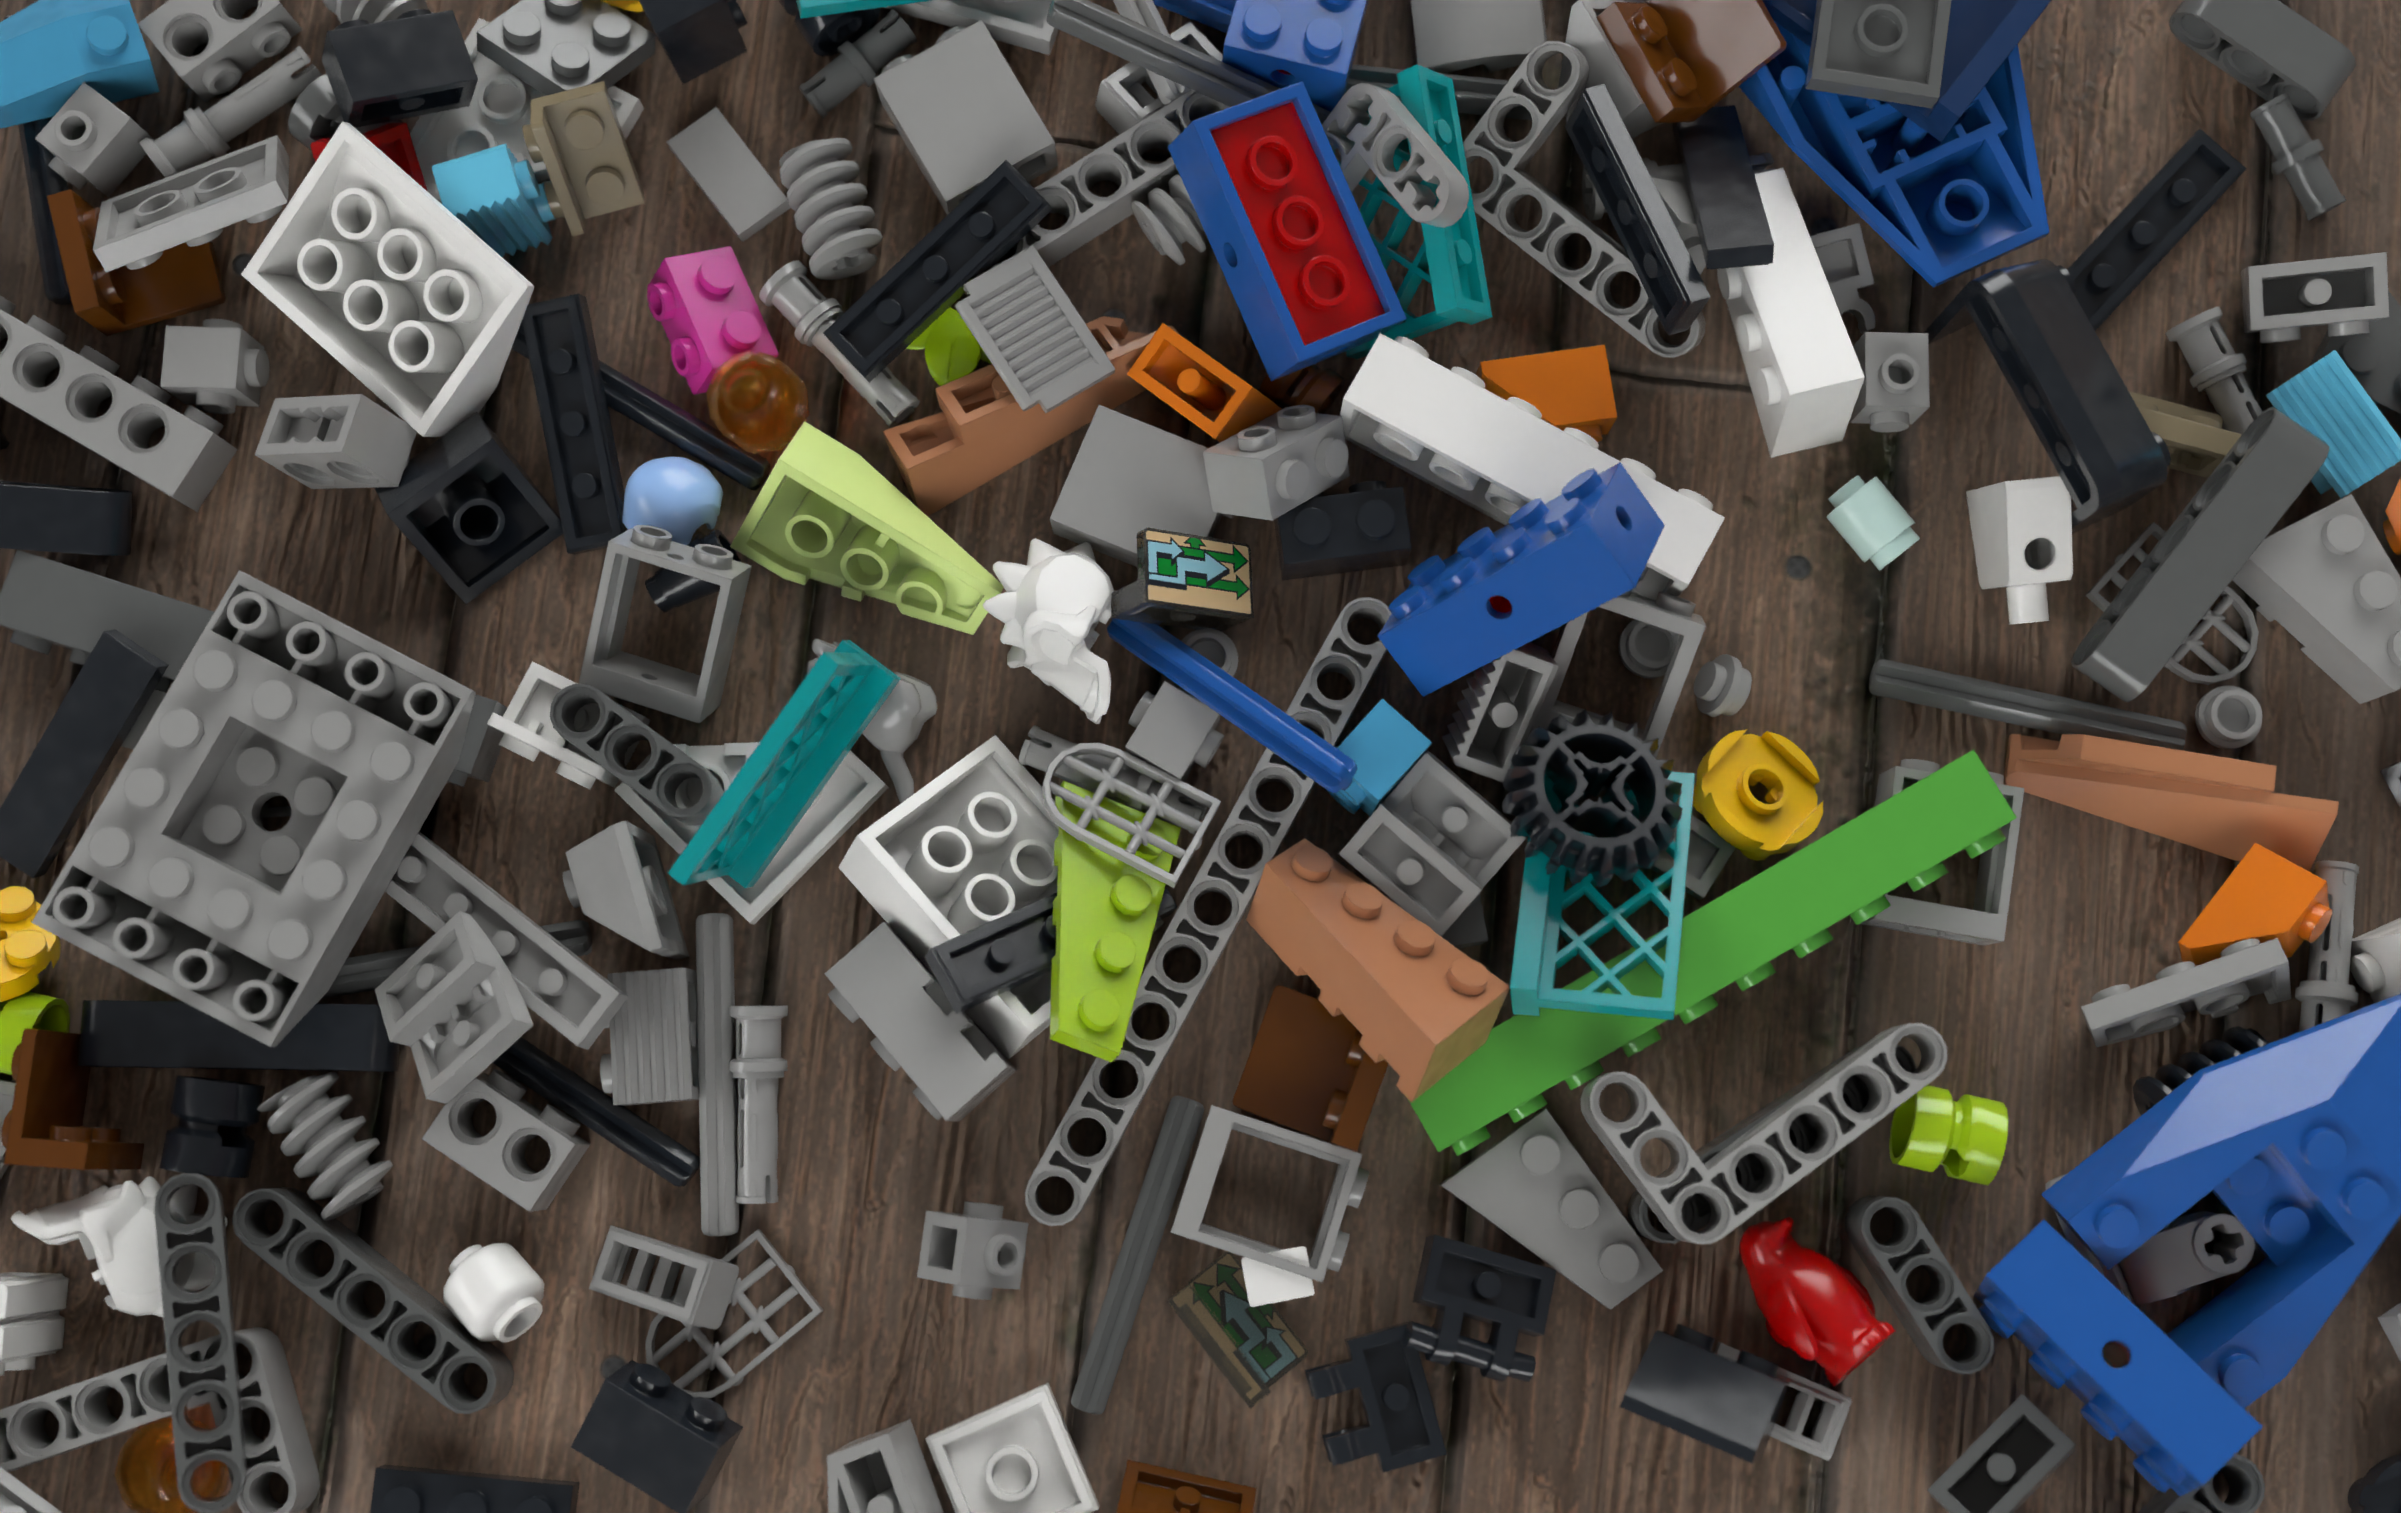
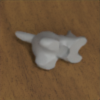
(896, 722)

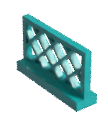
(1449, 252)
(788, 768)
(1542, 924)

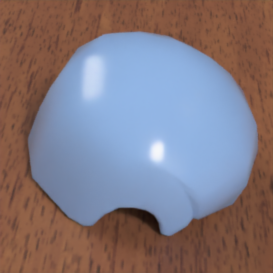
(673, 497)

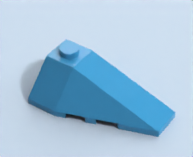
(68, 42)

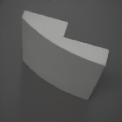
(1476, 32)
(1432, 844)
(453, 1007)

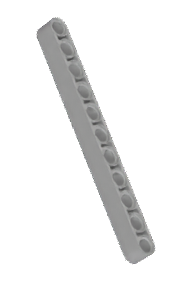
(1186, 931)

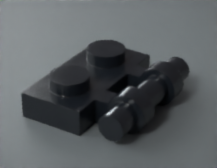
(1486, 1288)

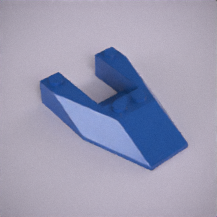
(1929, 199)
(2295, 1149)

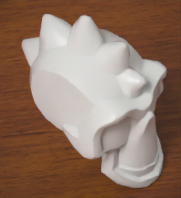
(1052, 621)
(120, 1232)

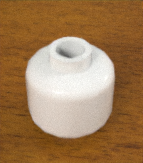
(494, 1292)

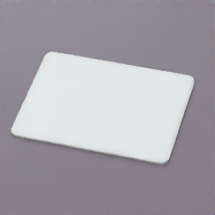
(1271, 1284)

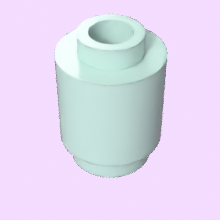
(1872, 521)

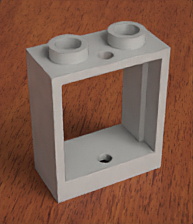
(1665, 612)
(645, 680)
(1989, 915)
(1345, 1190)

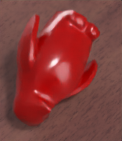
(1811, 1300)

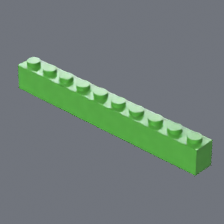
(1725, 944)

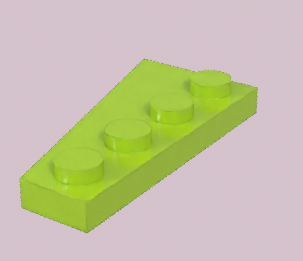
(1102, 928)

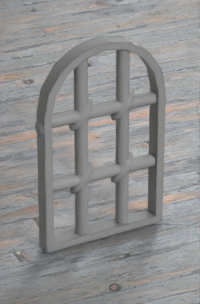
(2212, 617)
(1139, 830)
(757, 1322)

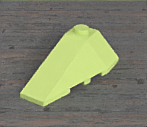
(848, 527)

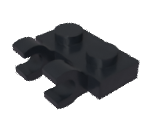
(1394, 1400)

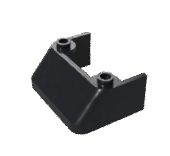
(2063, 385)

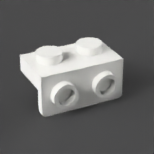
(530, 729)

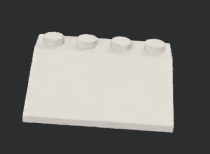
(392, 285)
(959, 859)

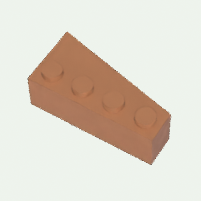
(1377, 965)

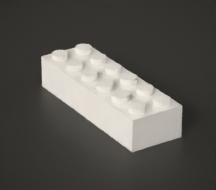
(1503, 453)

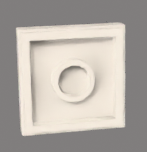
(1013, 1460)

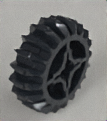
(1566, 757)

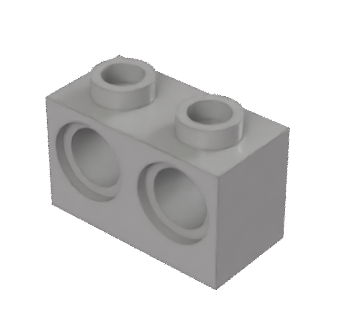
(232, 42)
(336, 442)
(501, 1153)

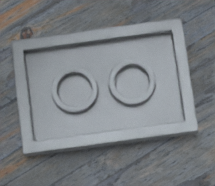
(192, 205)

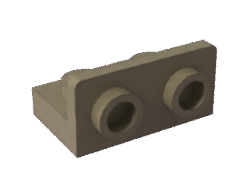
(583, 155)
(2190, 434)

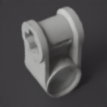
(2177, 1256)

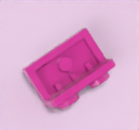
(706, 313)

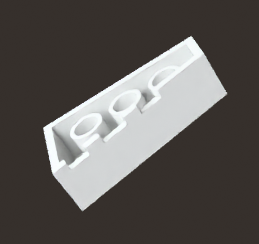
(1792, 333)

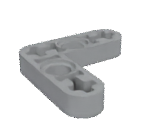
(1374, 146)

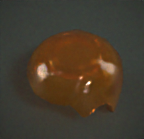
(757, 401)
(149, 1473)

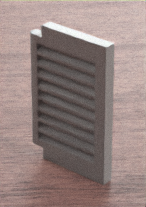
(1032, 332)

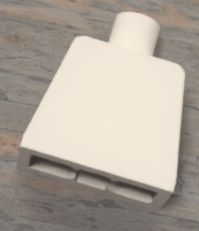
(2022, 541)

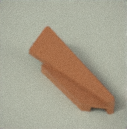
(988, 431)
(2173, 794)

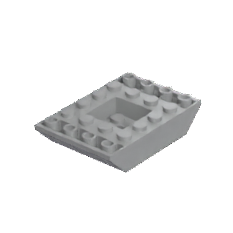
(176, 860)

